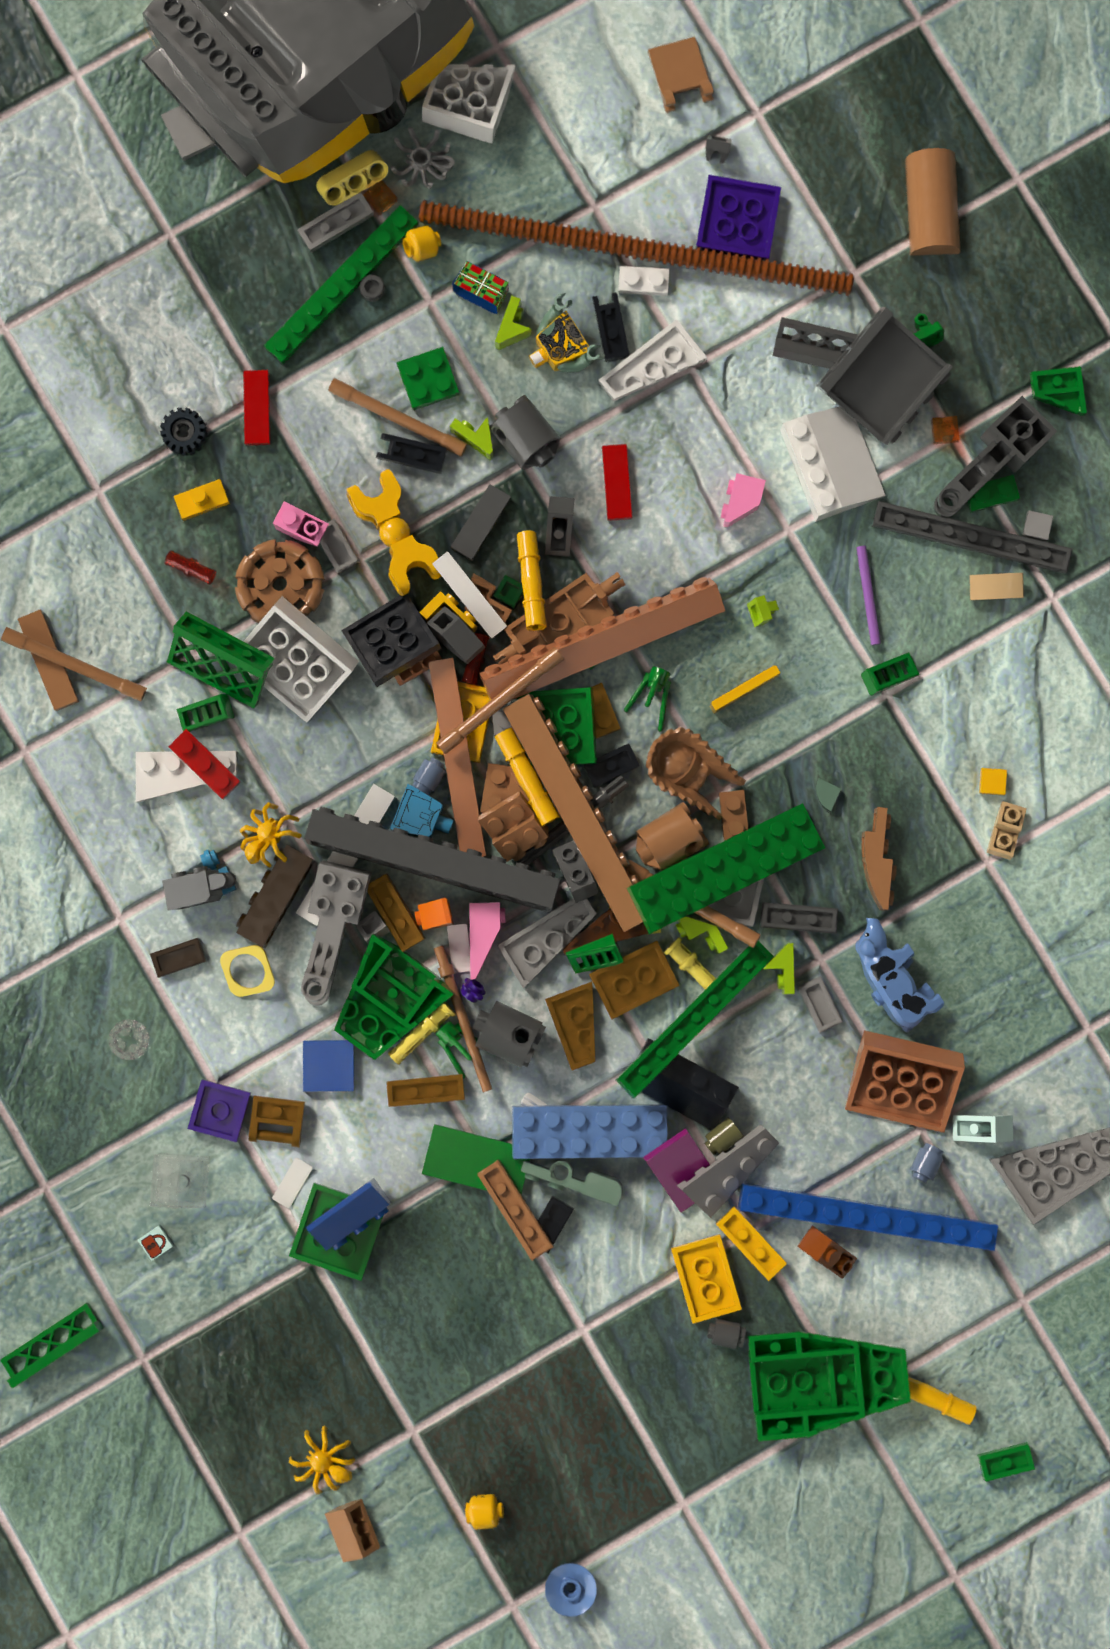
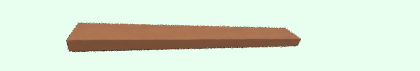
(458, 759)

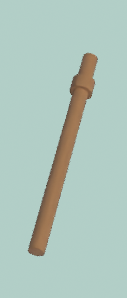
(446, 971)

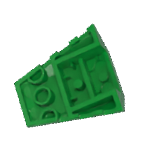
(388, 998)

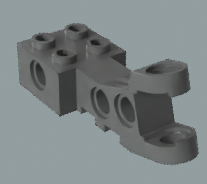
(1009, 442)

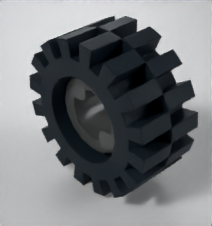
(170, 431)

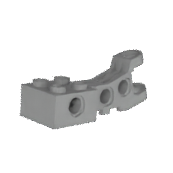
(337, 899)

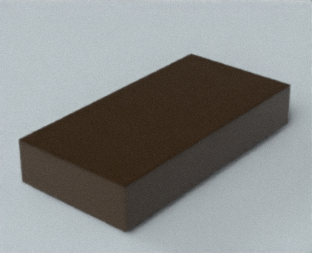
(178, 957)

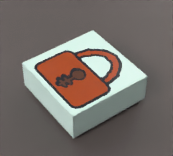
(155, 1242)

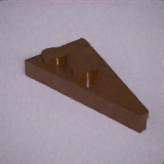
(602, 927)

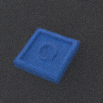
(328, 1065)

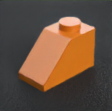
(434, 914)

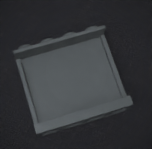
(884, 377)

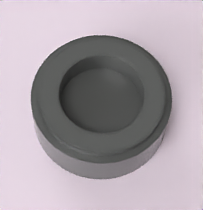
(372, 288)

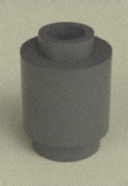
(726, 1334)

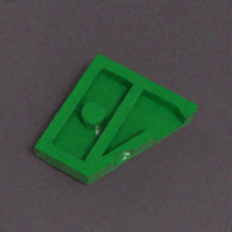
(1060, 389)

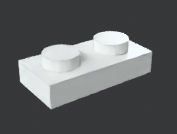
(643, 280)

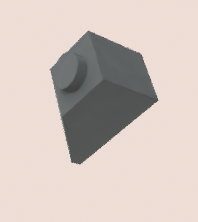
(559, 526)

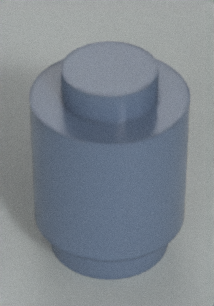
(429, 776)
(927, 1163)

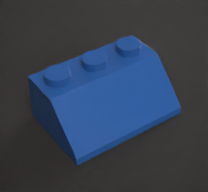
(350, 1215)

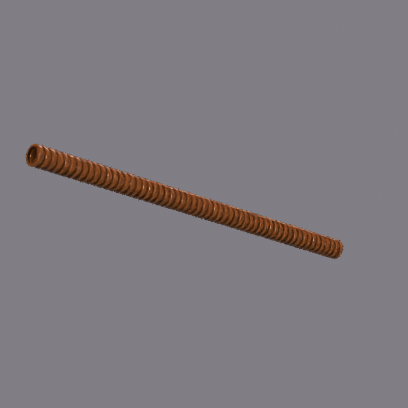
(635, 247)

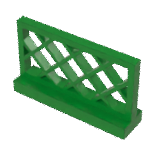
(225, 648)

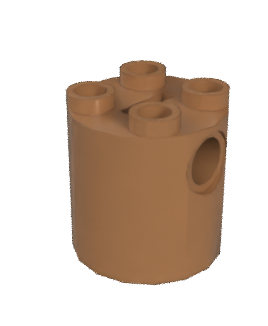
(670, 838)

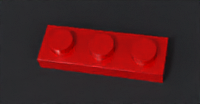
(204, 764)

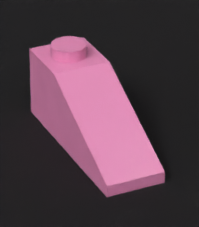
(484, 929)

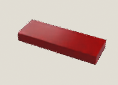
(256, 407)
(616, 482)

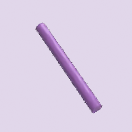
(868, 595)

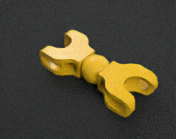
(393, 531)

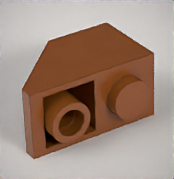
(827, 1252)

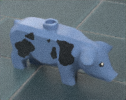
(891, 981)

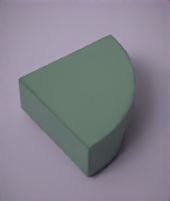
(826, 794)

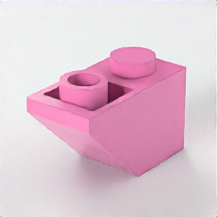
(744, 498)
(300, 524)

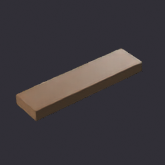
(53, 675)
(515, 1210)

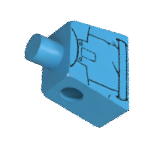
(420, 814)

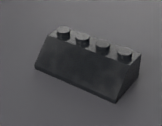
(691, 1090)

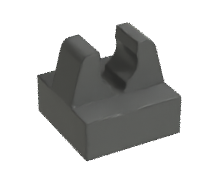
(717, 143)

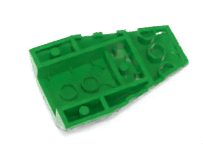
(820, 1382)

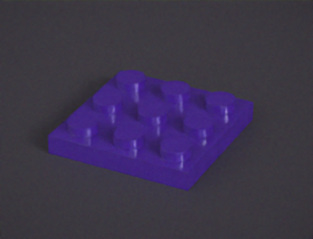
(738, 217)

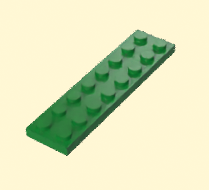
(725, 868)

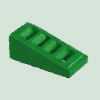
(875, 680)
(225, 707)
(601, 946)

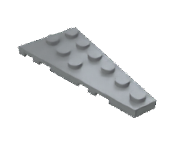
(1054, 1172)

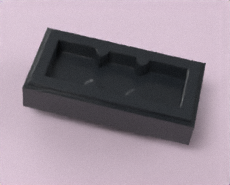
(554, 1218)

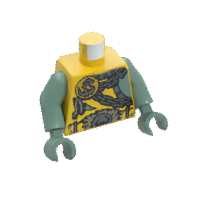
(562, 342)

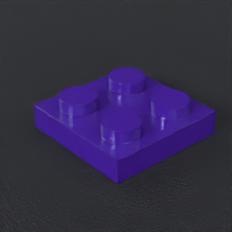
(219, 1110)

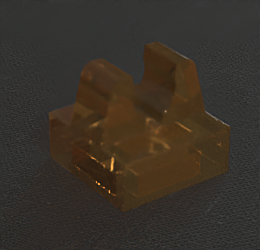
(380, 197)
(945, 430)

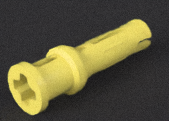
(689, 962)
(421, 1032)

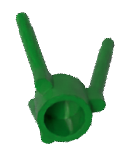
(656, 680)
(450, 1036)

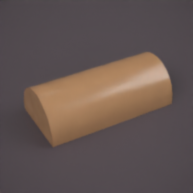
(932, 202)

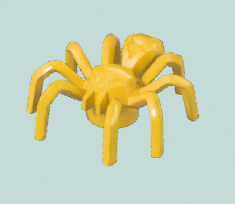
(267, 836)
(322, 1462)

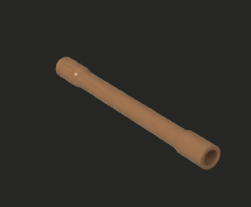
(351, 394)
(25, 643)
(458, 734)
(738, 930)

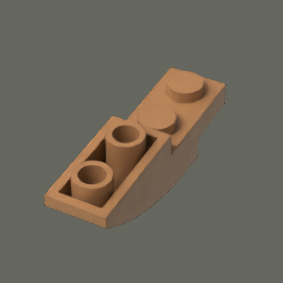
(877, 869)

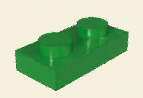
(994, 494)
(1006, 1461)

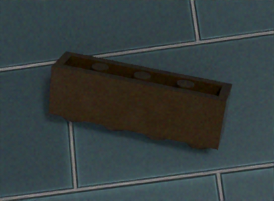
(274, 897)

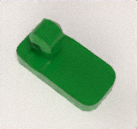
(928, 333)

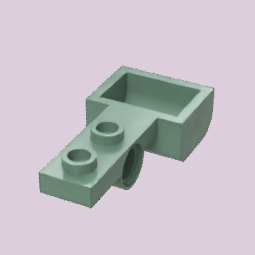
(597, 1184)

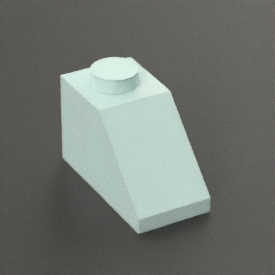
(983, 1128)

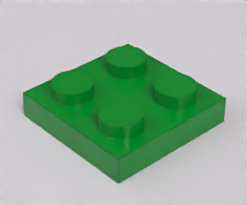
(427, 378)

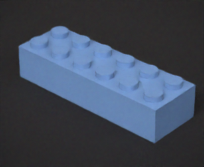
(587, 1130)

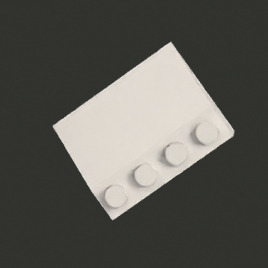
(831, 462)
(306, 659)

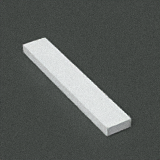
(372, 809)

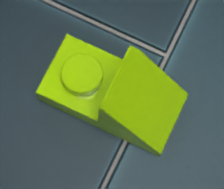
(509, 331)
(478, 440)
(785, 961)

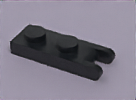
(611, 329)
(413, 453)

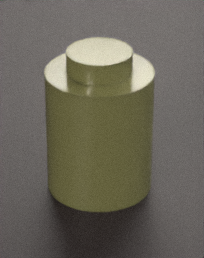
(723, 1137)

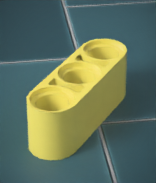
(340, 177)

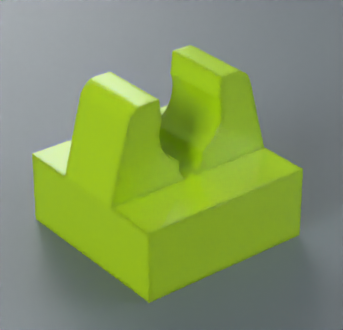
(761, 610)

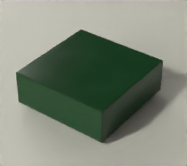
(509, 592)

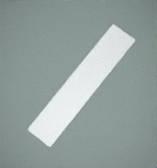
(469, 594)

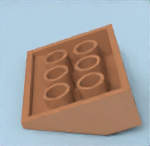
(905, 1081)

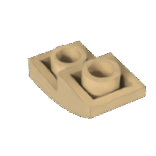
(996, 586)
(1006, 830)

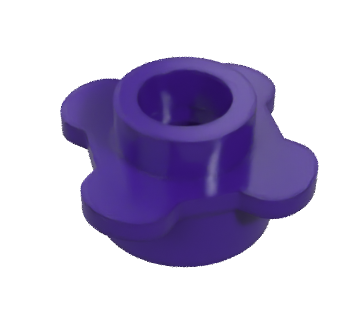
(472, 990)

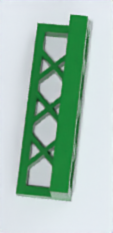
(51, 1355)

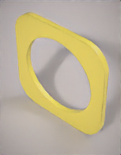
(260, 954)

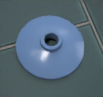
(573, 1602)

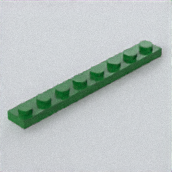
(340, 285)
(693, 1019)

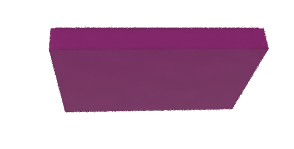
(674, 1163)

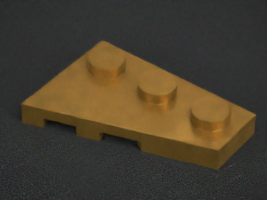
(574, 1023)

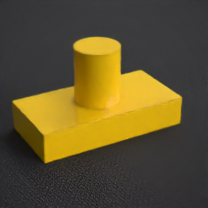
(201, 499)

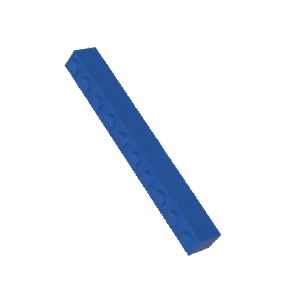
(868, 1216)

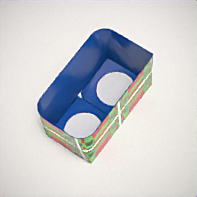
(480, 287)

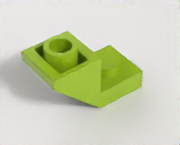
(691, 928)

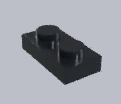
(612, 765)

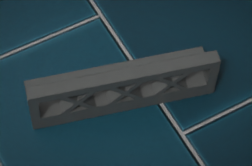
(802, 349)

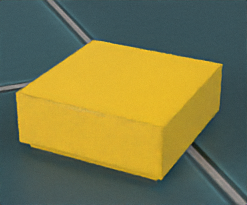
(992, 781)

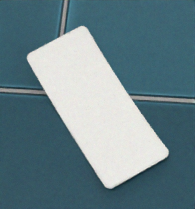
(459, 947)
(292, 1182)

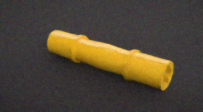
(531, 580)
(526, 776)
(946, 1403)

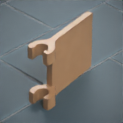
(679, 69)

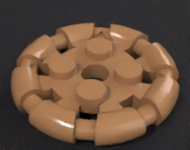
(279, 568)

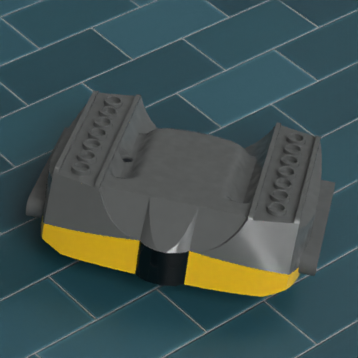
(299, 78)

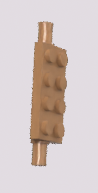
(565, 612)

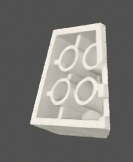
(468, 99)

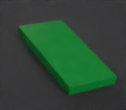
(461, 1155)

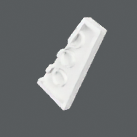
(656, 360)
(166, 773)

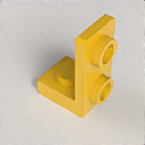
(450, 602)

